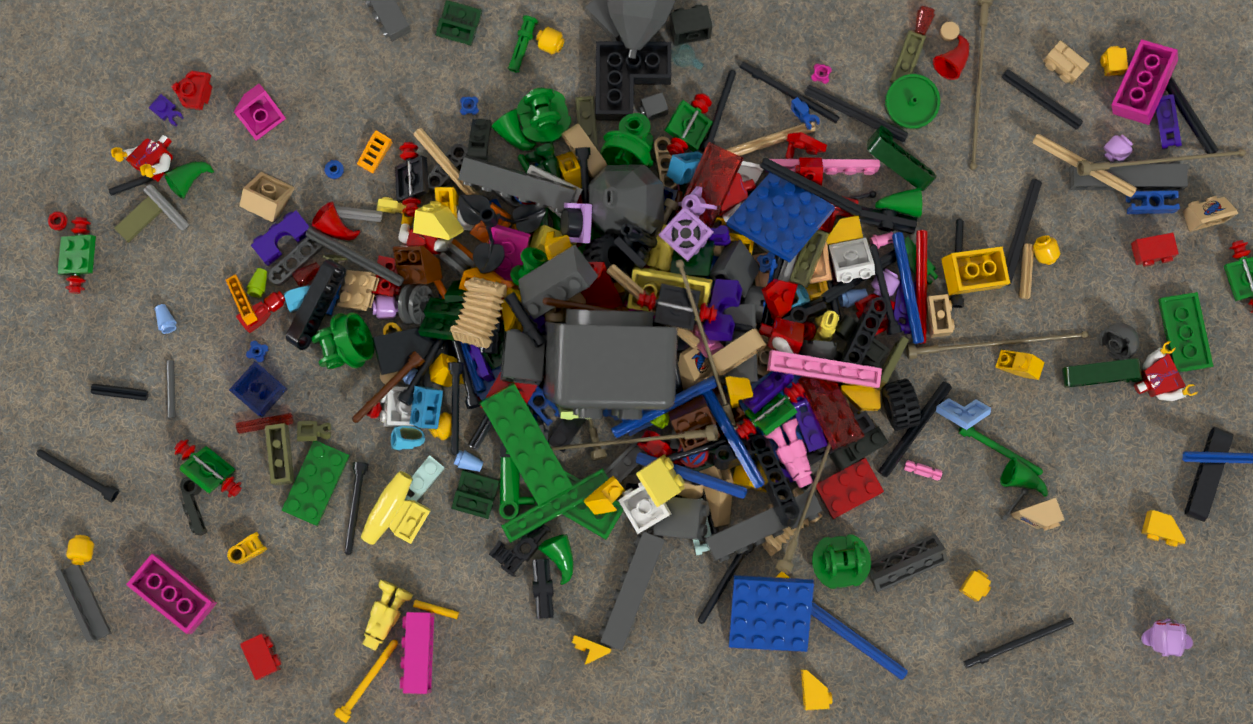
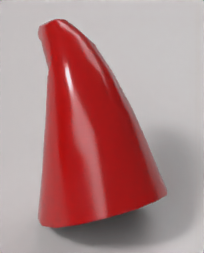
(953, 62)
(329, 222)

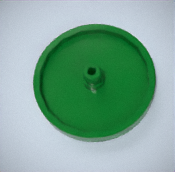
(912, 101)

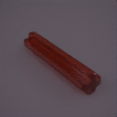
(259, 424)

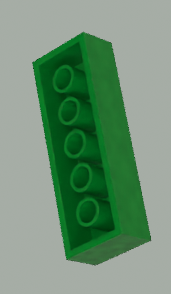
(526, 443)

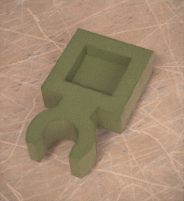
(310, 431)

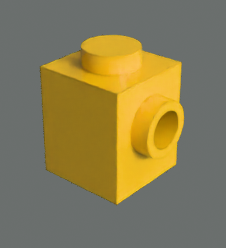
(1114, 61)
(976, 585)

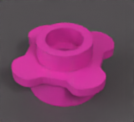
(826, 70)

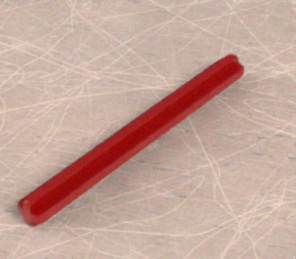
(921, 278)

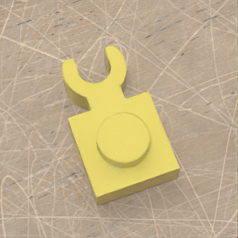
(389, 206)

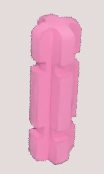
(923, 470)

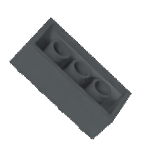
(557, 279)
(744, 315)

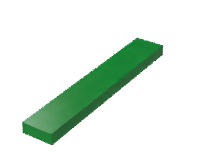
(553, 507)

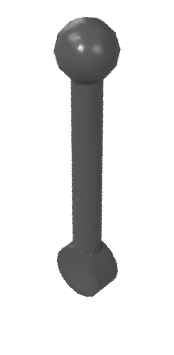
(1024, 491)

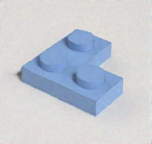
(963, 416)

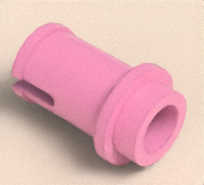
(882, 240)

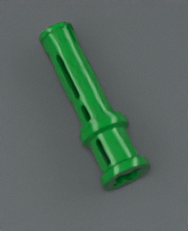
(525, 35)

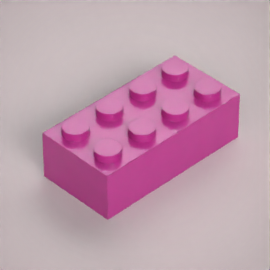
(1145, 82)
(171, 593)
(418, 653)

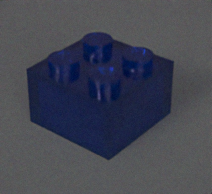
(258, 389)

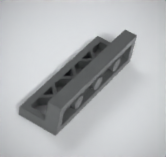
(909, 565)
(83, 603)

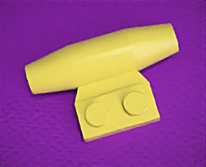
(395, 512)

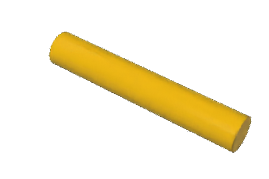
(436, 609)

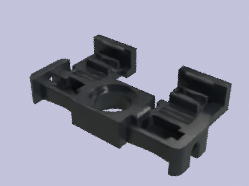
(514, 560)

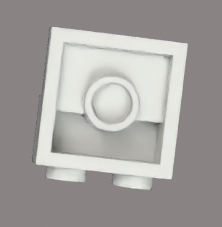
(852, 260)
(395, 412)
(641, 508)

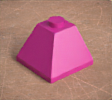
(258, 112)

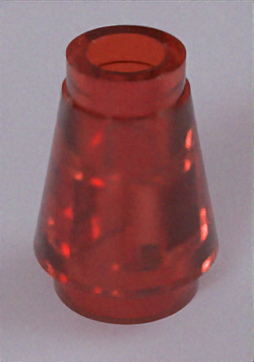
(924, 19)
(306, 274)

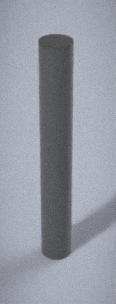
(170, 389)

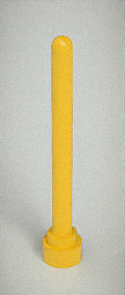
(344, 712)

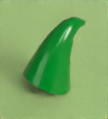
(509, 129)
(183, 176)
(906, 202)
(1020, 475)
(560, 552)

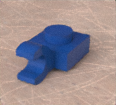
(801, 110)

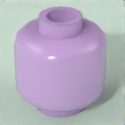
(1118, 148)
(891, 282)
(384, 307)

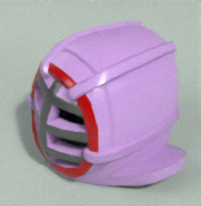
(1167, 637)

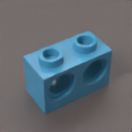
(683, 167)
(426, 407)

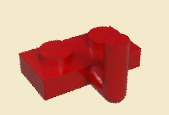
(805, 142)

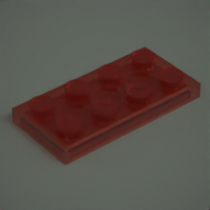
(715, 176)
(831, 411)

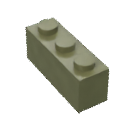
(279, 454)

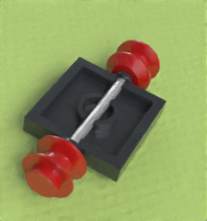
(411, 178)
(674, 307)

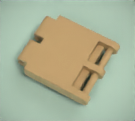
(358, 290)

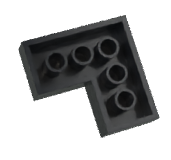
(618, 75)

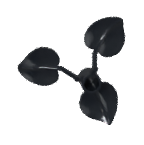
(477, 208)

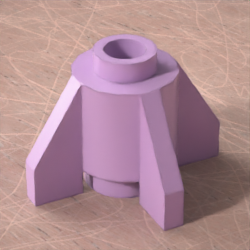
(695, 202)

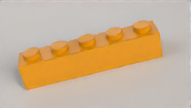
(241, 299)

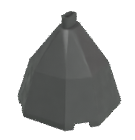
(639, 20)
(635, 199)

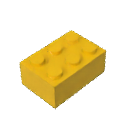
(975, 270)

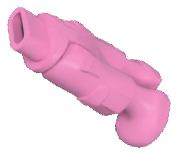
(794, 454)

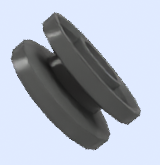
(457, 261)
(413, 302)

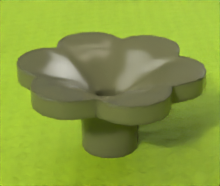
(336, 258)

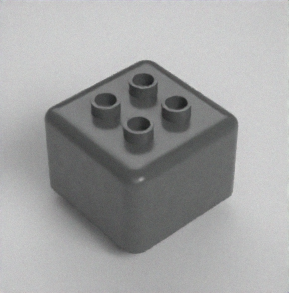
(610, 363)

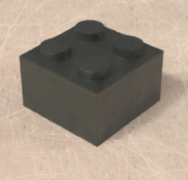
(690, 25)

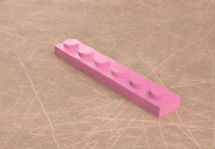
(832, 166)
(824, 369)

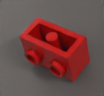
(811, 169)
(1154, 249)
(385, 287)
(261, 656)

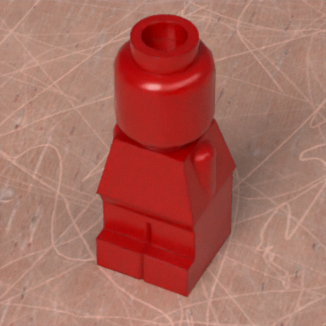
(263, 310)
(657, 447)

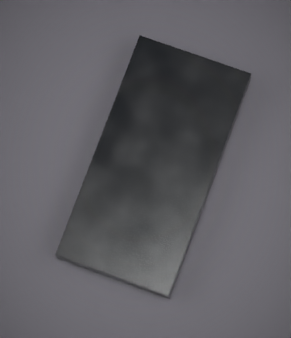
(394, 349)

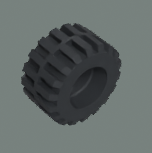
(605, 250)
(901, 404)

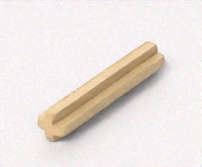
(1026, 271)

